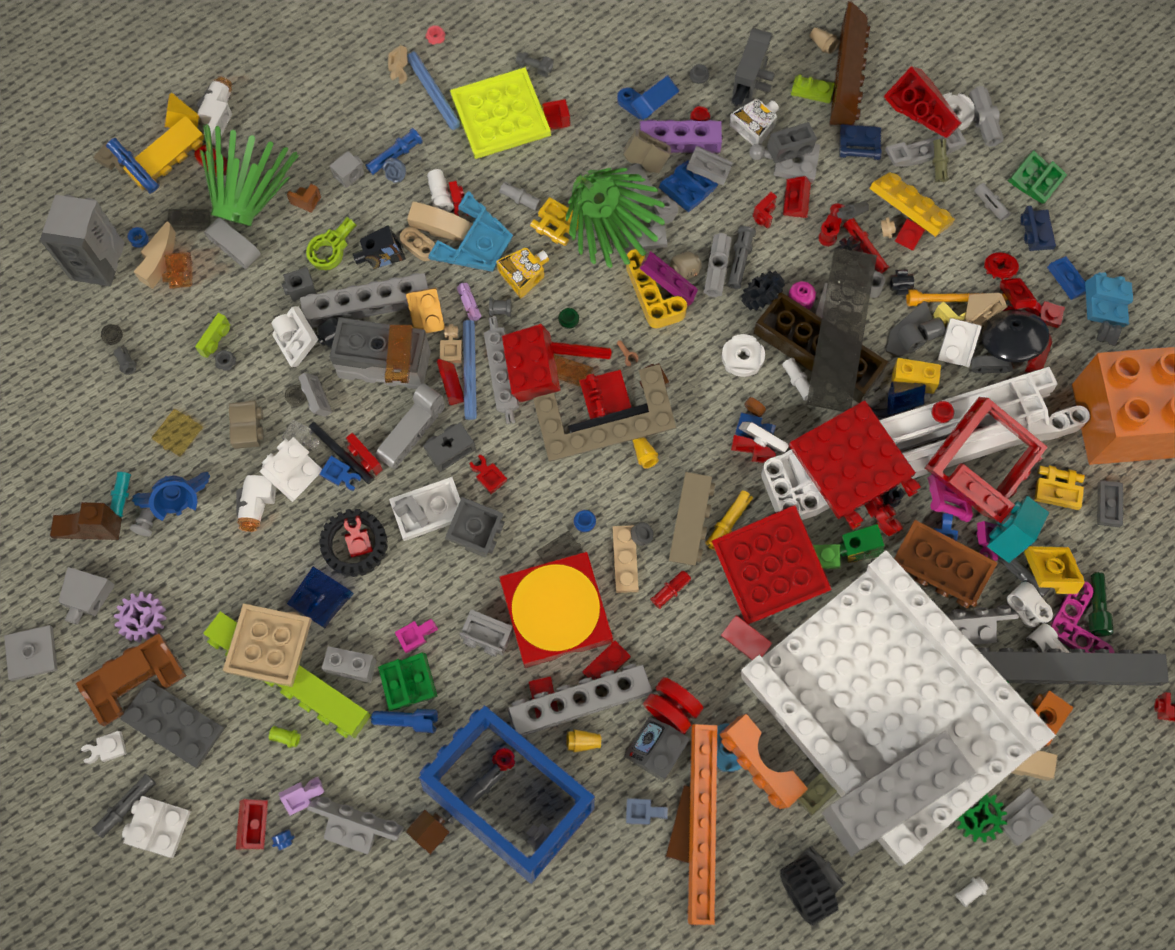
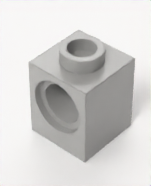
(347, 169)

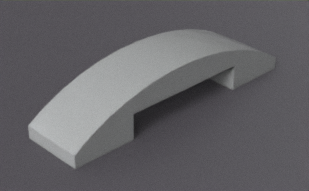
(922, 151)

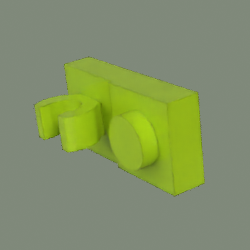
(812, 89)

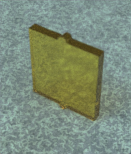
(177, 432)

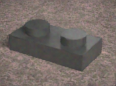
(1110, 504)

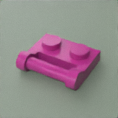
(941, 493)

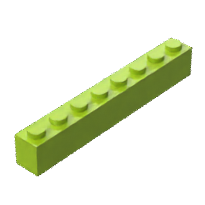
(307, 688)

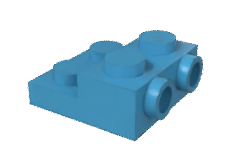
(1108, 299)

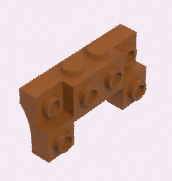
(126, 673)

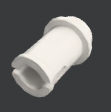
(972, 891)

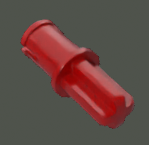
(671, 589)

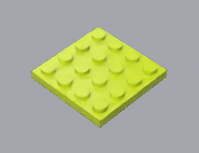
(500, 113)

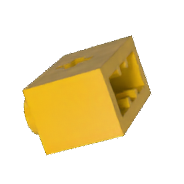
(917, 372)

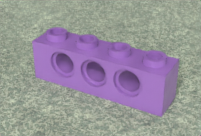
(690, 130)

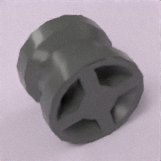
(1109, 333)

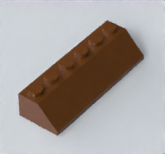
(849, 67)

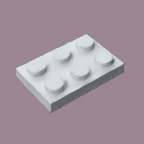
(437, 502)

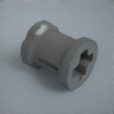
(500, 307)

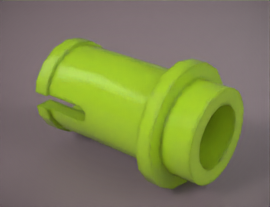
(284, 736)

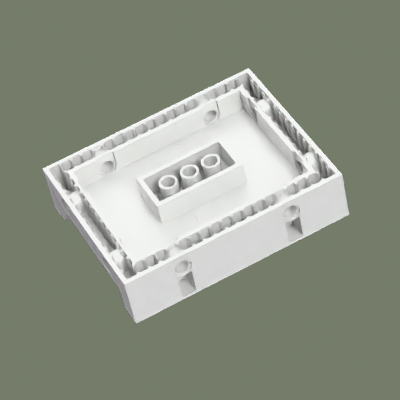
(881, 680)

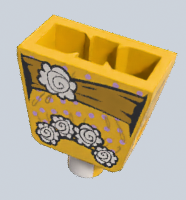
(522, 270)

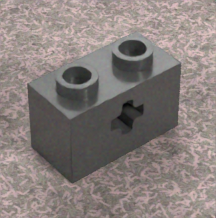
(442, 455)

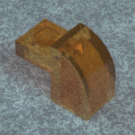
(179, 270)

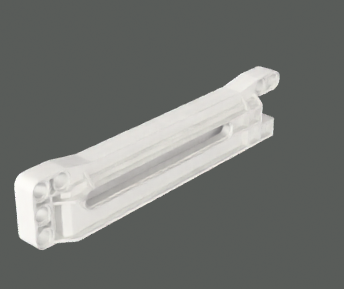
(1019, 397)

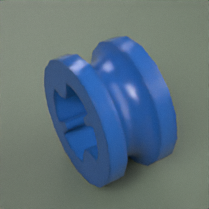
(136, 232)

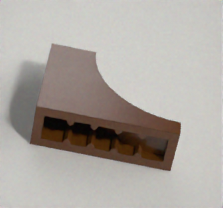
(92, 522)

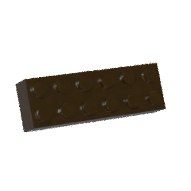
(795, 333)

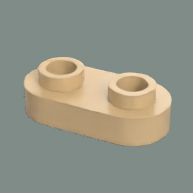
(419, 244)

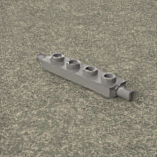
(504, 399)

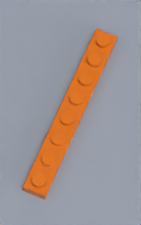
(702, 825)

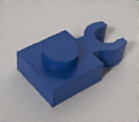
(337, 472)

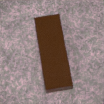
(680, 836)

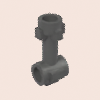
(544, 66)

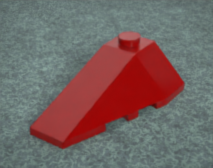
(922, 102)

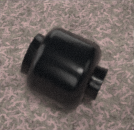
(327, 331)

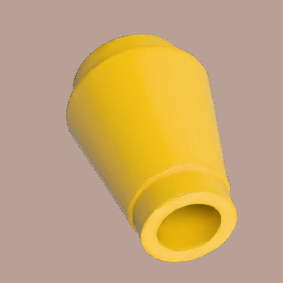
(645, 452)
(582, 740)

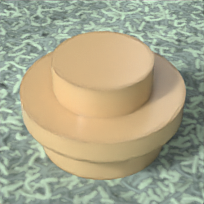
(888, 227)

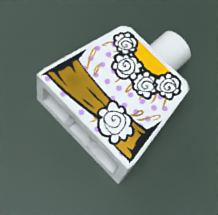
(755, 120)

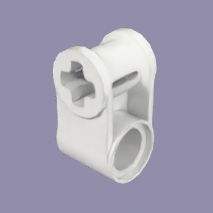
(1028, 604)

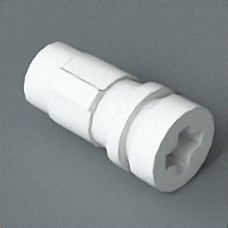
(438, 187)

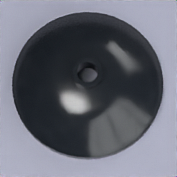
(1015, 335)

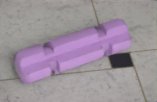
(469, 301)

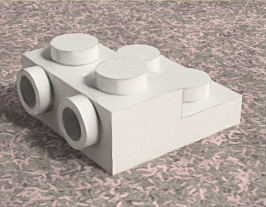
(290, 468)
(156, 826)

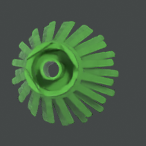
(234, 200)
(602, 202)

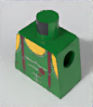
(868, 541)

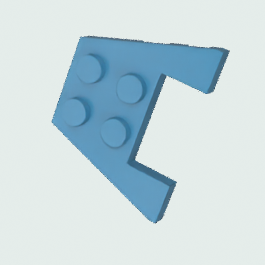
(482, 244)

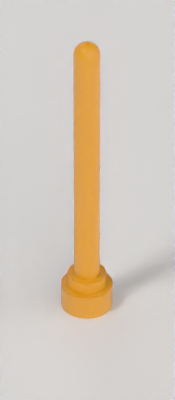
(915, 297)

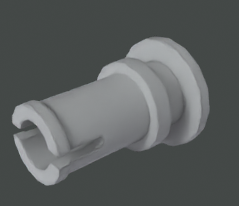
(143, 523)

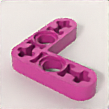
(1070, 622)

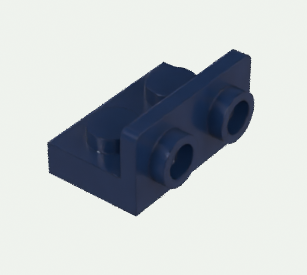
(1037, 229)

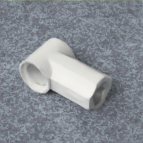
(1046, 638)

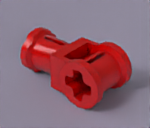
(830, 227)

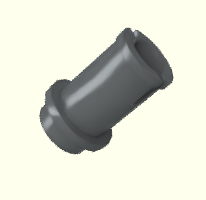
(127, 365)

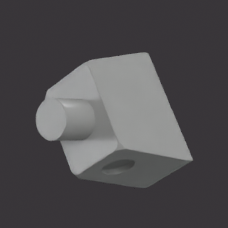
(83, 594)

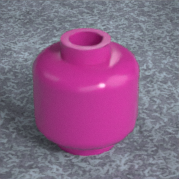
(803, 293)

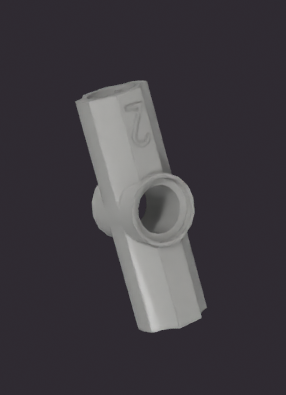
(986, 116)
(719, 255)

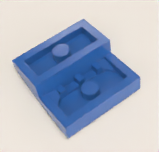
(687, 187)

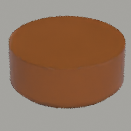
(755, 407)

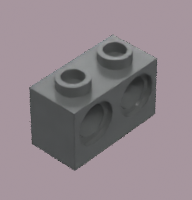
(791, 142)

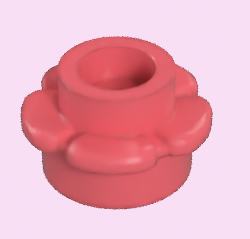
(435, 31)

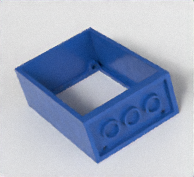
(530, 866)

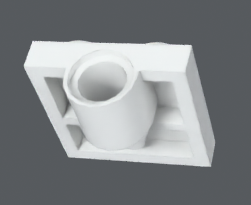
(294, 335)

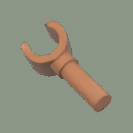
(627, 354)

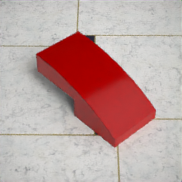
(760, 453)

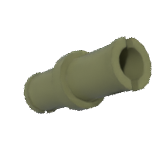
(940, 160)

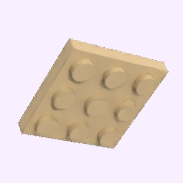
(267, 645)

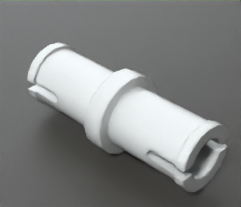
(797, 377)

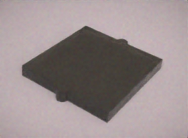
(560, 548)

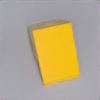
(177, 110)

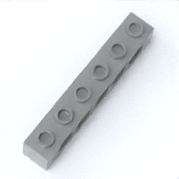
(356, 308)
(633, 674)

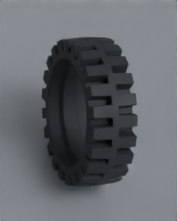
(371, 561)

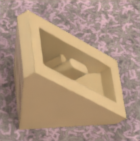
(983, 307)

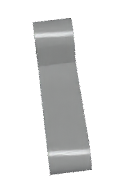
(412, 426)

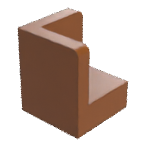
(305, 198)

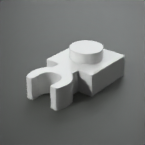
(107, 748)

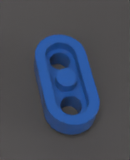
(625, 102)

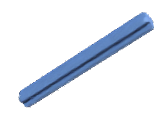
(433, 90)
(469, 370)

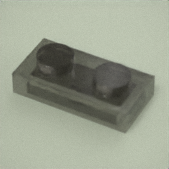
(189, 219)

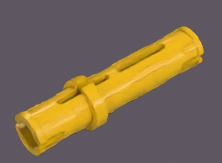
(730, 518)

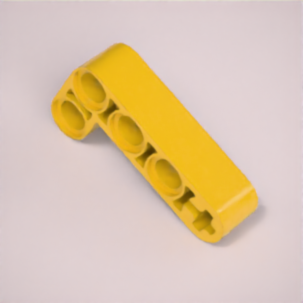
(650, 288)

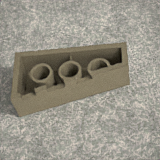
(690, 519)

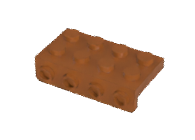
(944, 564)

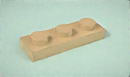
(625, 560)

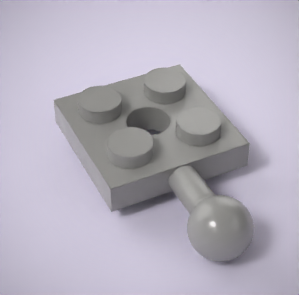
(789, 168)

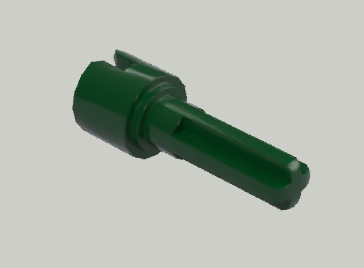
(1100, 619)

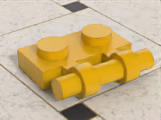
(553, 213)
(1059, 493)

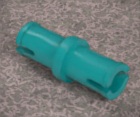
(120, 493)

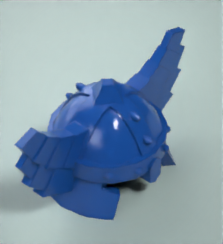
(172, 495)

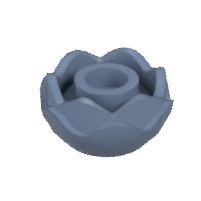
(394, 170)

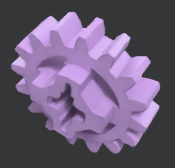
(149, 620)

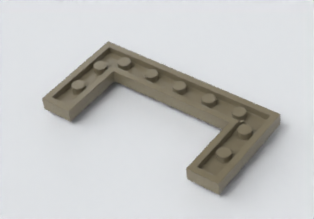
(563, 445)

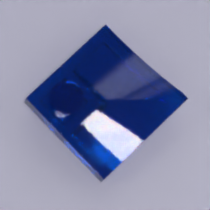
(319, 597)

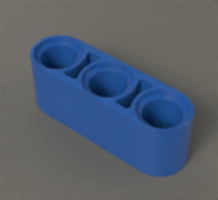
(655, 97)

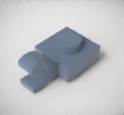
(640, 812)

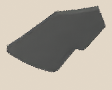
(914, 331)

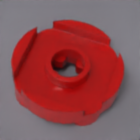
(884, 516)

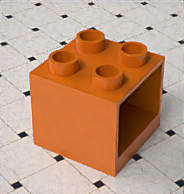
(1128, 405)

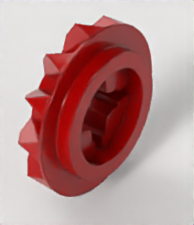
(996, 260)

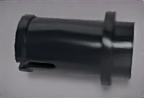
(893, 493)

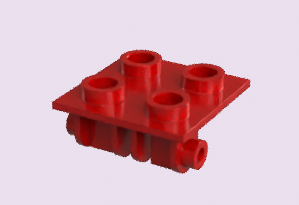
(605, 393)

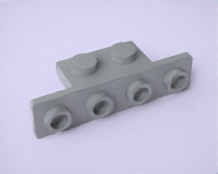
(981, 624)
(353, 827)

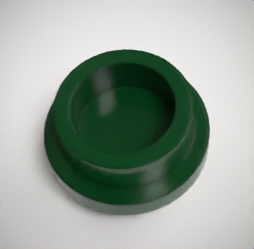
(568, 318)

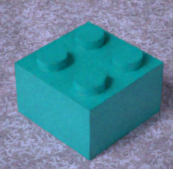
(1018, 529)

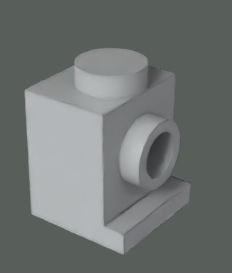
(667, 213)

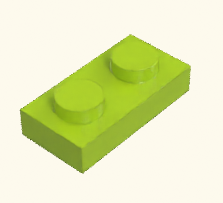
(209, 341)

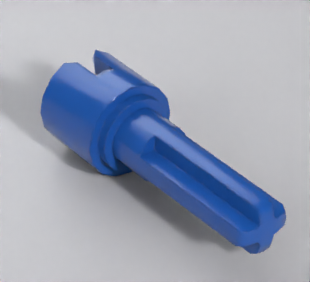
(420, 720)

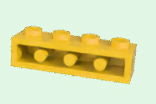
(168, 150)

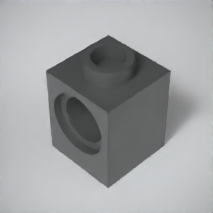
(299, 276)

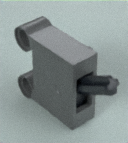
(752, 69)

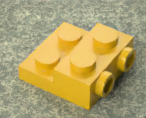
(1055, 569)

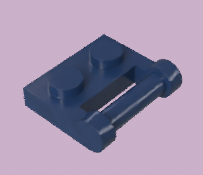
(860, 137)

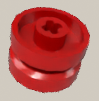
(673, 705)

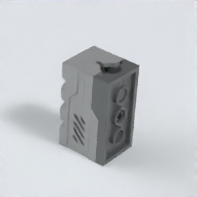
(82, 240)
(362, 350)

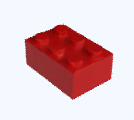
(530, 363)

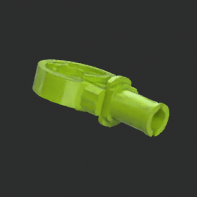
(331, 238)

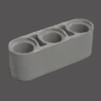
(232, 243)

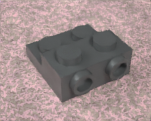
(475, 527)

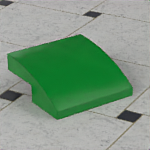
(1037, 177)
(407, 681)

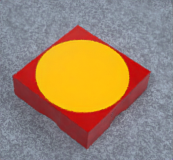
(556, 609)

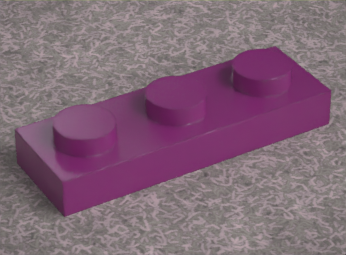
(668, 278)

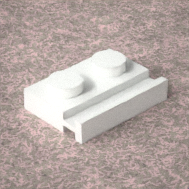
(959, 342)

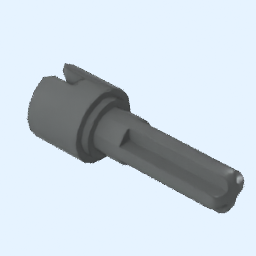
(1023, 574)

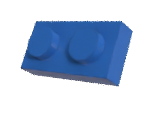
(1068, 277)

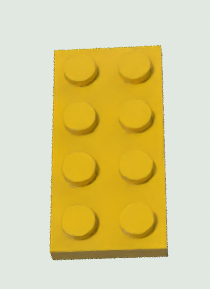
(912, 204)

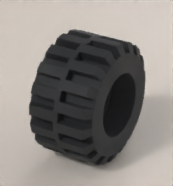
(809, 890)

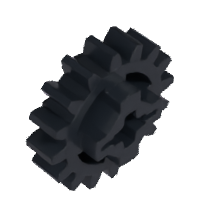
(762, 290)

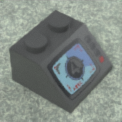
(657, 748)

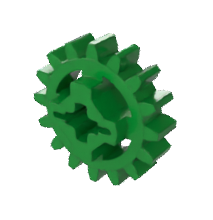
(977, 827)

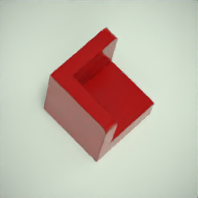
(556, 114)

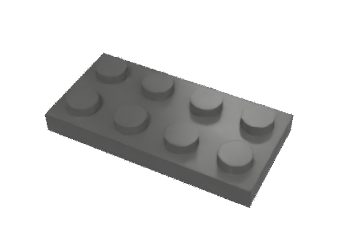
(172, 724)

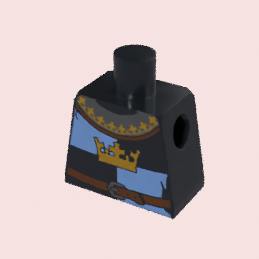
(380, 248)

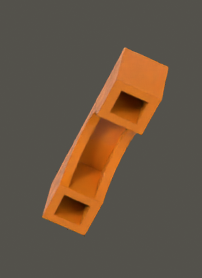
(743, 739)

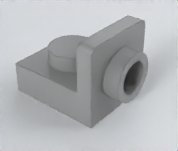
(415, 512)

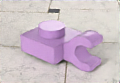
(299, 797)

